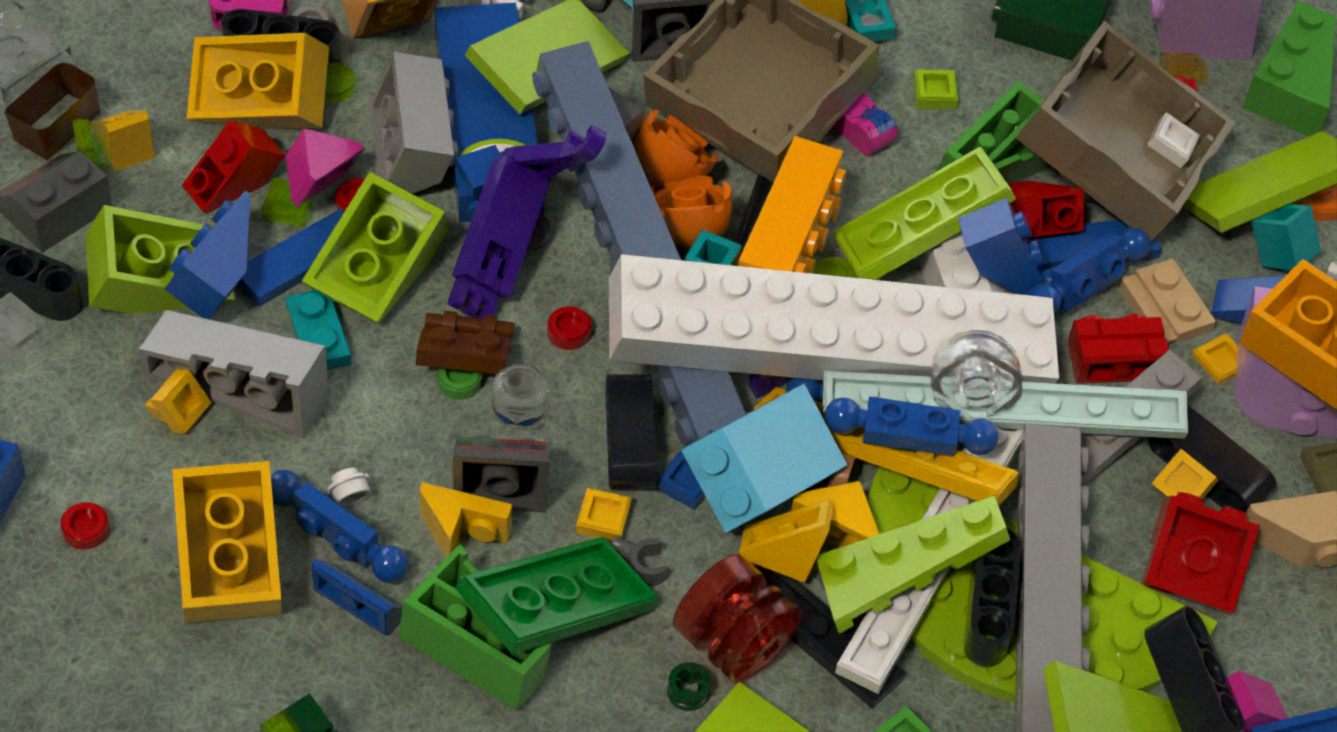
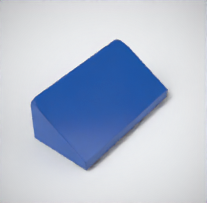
(356, 597)

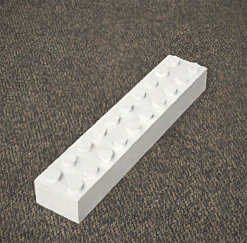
(808, 321)

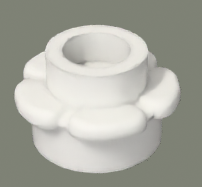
(349, 487)

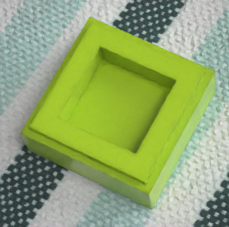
(935, 89)

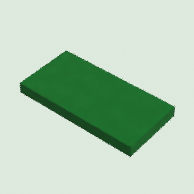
(556, 594)

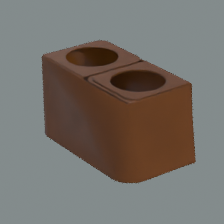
(44, 95)

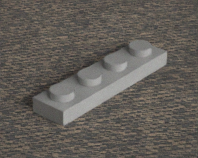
(1164, 374)

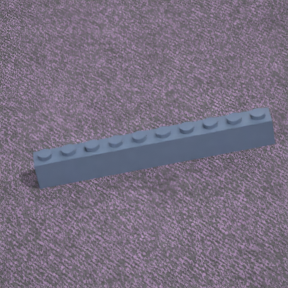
(627, 217)

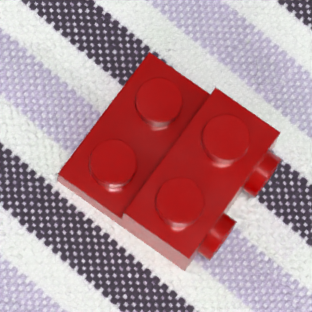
(1200, 552)

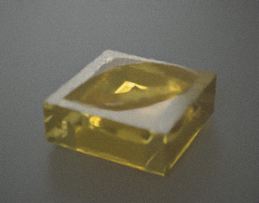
(1184, 64)

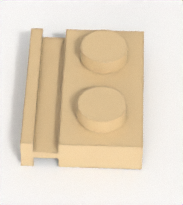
(1167, 293)

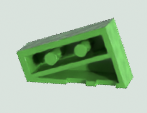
(1297, 73)
(997, 136)
(452, 633)

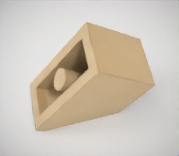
(1299, 528)

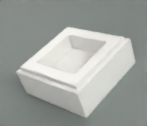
(1173, 140)

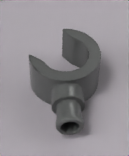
(634, 552)

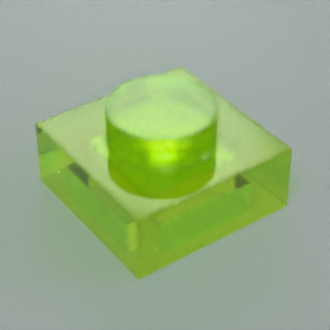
(280, 209)

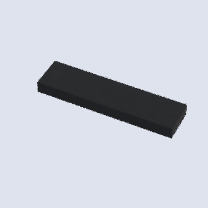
(820, 637)

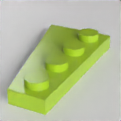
(884, 565)

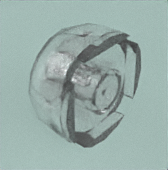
(976, 374)

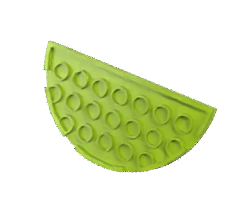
(1117, 607)

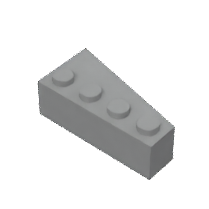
(242, 368)

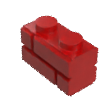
(1115, 347)

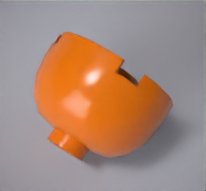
(671, 151)
(694, 206)

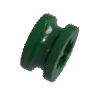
(686, 699)

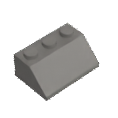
(412, 123)

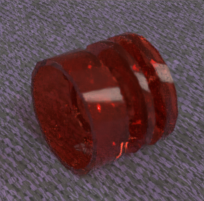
(736, 618)

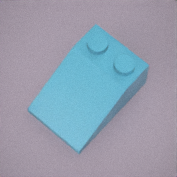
(764, 457)

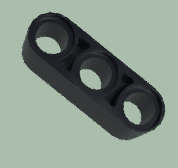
(258, 22)
(39, 282)
(630, 431)
(1240, 475)
(991, 614)
(1193, 674)

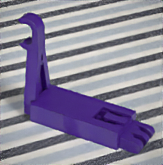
(507, 218)

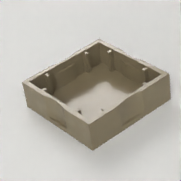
(761, 77)
(1099, 128)

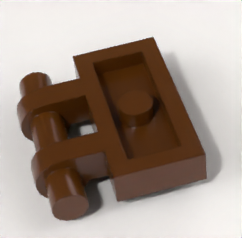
(465, 342)

